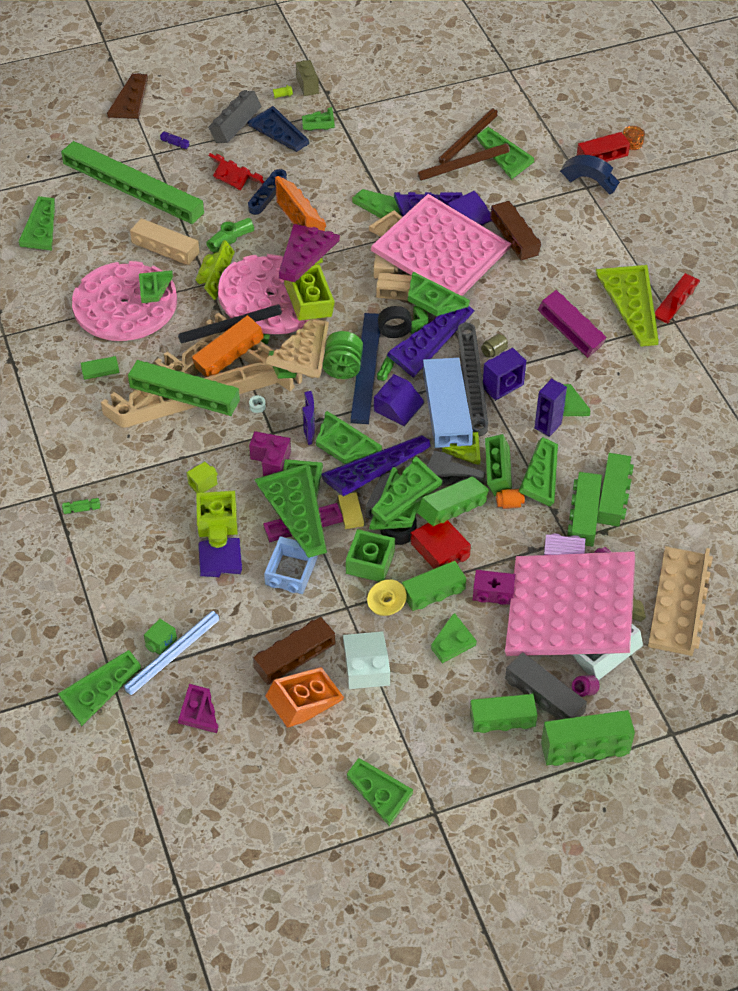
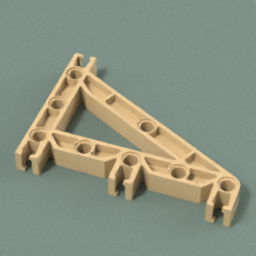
(147, 406)

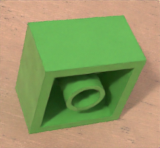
(370, 555)

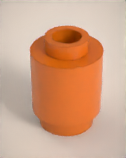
(509, 498)

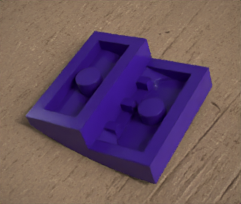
(472, 207)
(309, 417)
(220, 560)

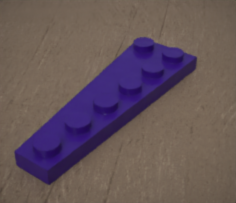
(428, 341)

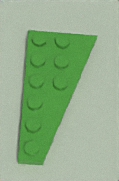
(296, 503)

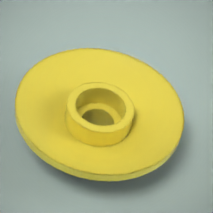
(384, 591)

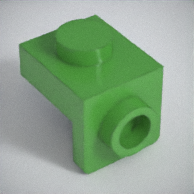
(420, 319)

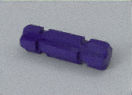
(174, 140)

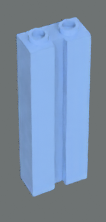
(447, 402)

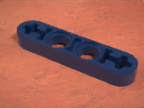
(265, 190)

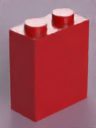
(440, 544)

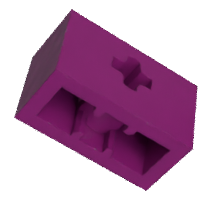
(493, 587)

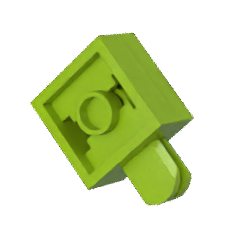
(217, 516)

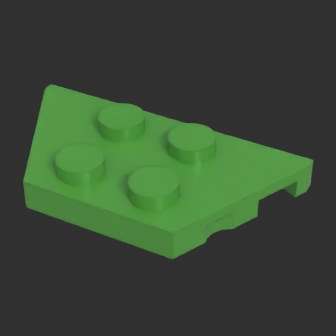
(434, 297)
(344, 441)
(403, 520)

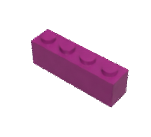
(572, 323)

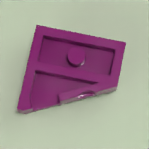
(198, 709)

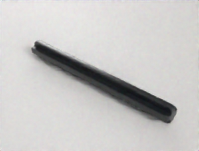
(224, 325)

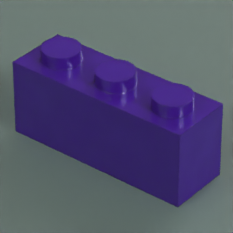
(550, 407)

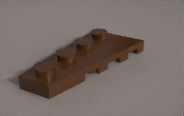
(130, 99)

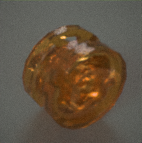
(635, 136)

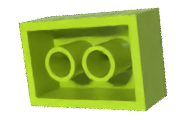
(311, 295)

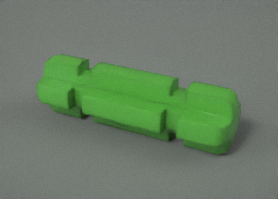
(385, 369)
(81, 505)

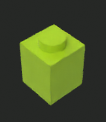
(202, 477)

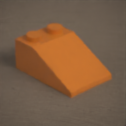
(303, 696)

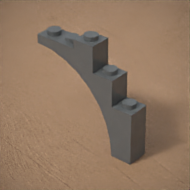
(441, 465)

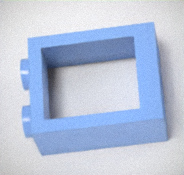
(291, 549)

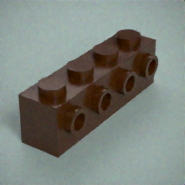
(515, 230)
(294, 650)

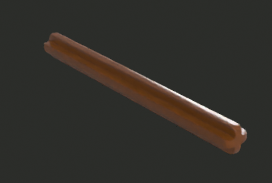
(468, 136)
(463, 161)

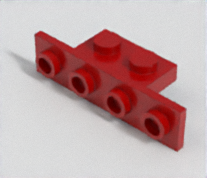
(232, 174)
(676, 298)

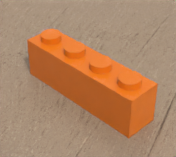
(228, 347)

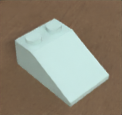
(366, 660)

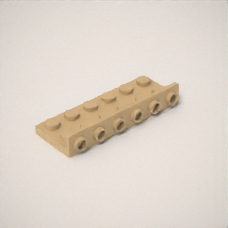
(680, 601)

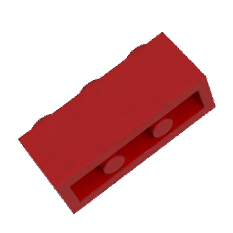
(605, 147)

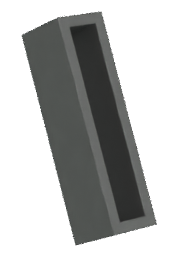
(234, 116)
(547, 690)

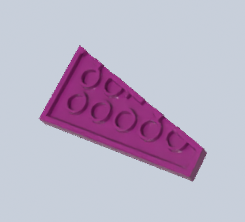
(304, 249)

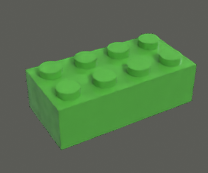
(587, 738)

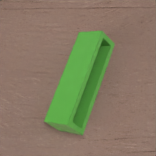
(614, 489)
(452, 501)
(585, 507)

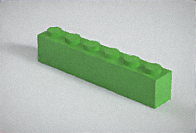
(184, 387)

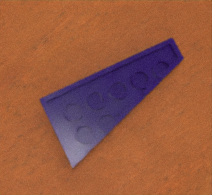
(361, 471)

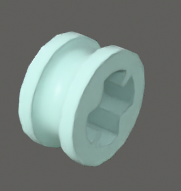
(255, 400)

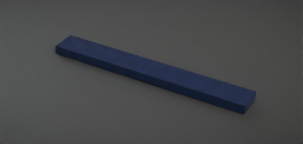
(365, 378)

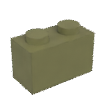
(307, 77)

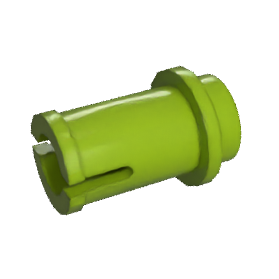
(282, 92)

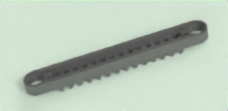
(472, 377)

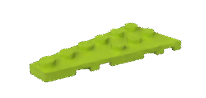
(632, 296)

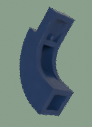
(593, 168)

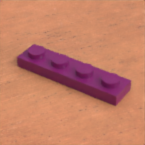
(329, 516)

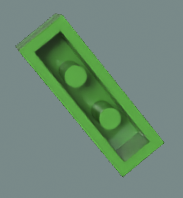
(498, 463)
(434, 585)
(503, 713)

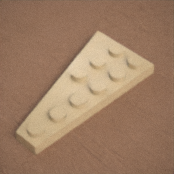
(303, 351)

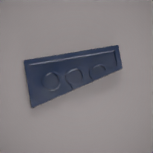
(279, 128)

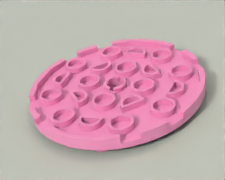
(245, 289)
(103, 314)

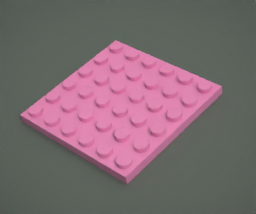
(441, 245)
(571, 604)

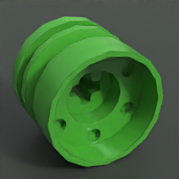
(342, 355)

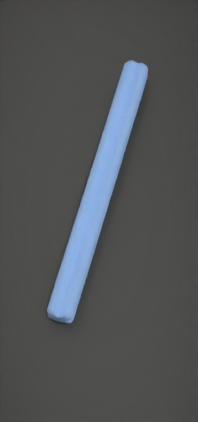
(171, 653)

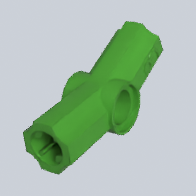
(229, 232)

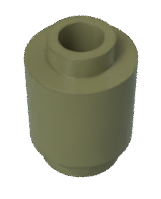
(494, 345)

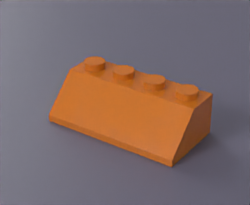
(296, 205)

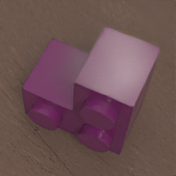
(270, 450)

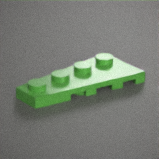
(40, 225)
(409, 489)
(95, 689)

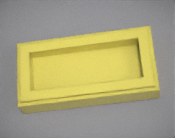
(351, 510)

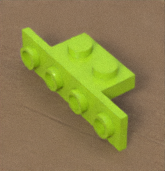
(213, 267)

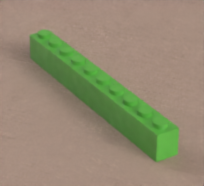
(133, 182)

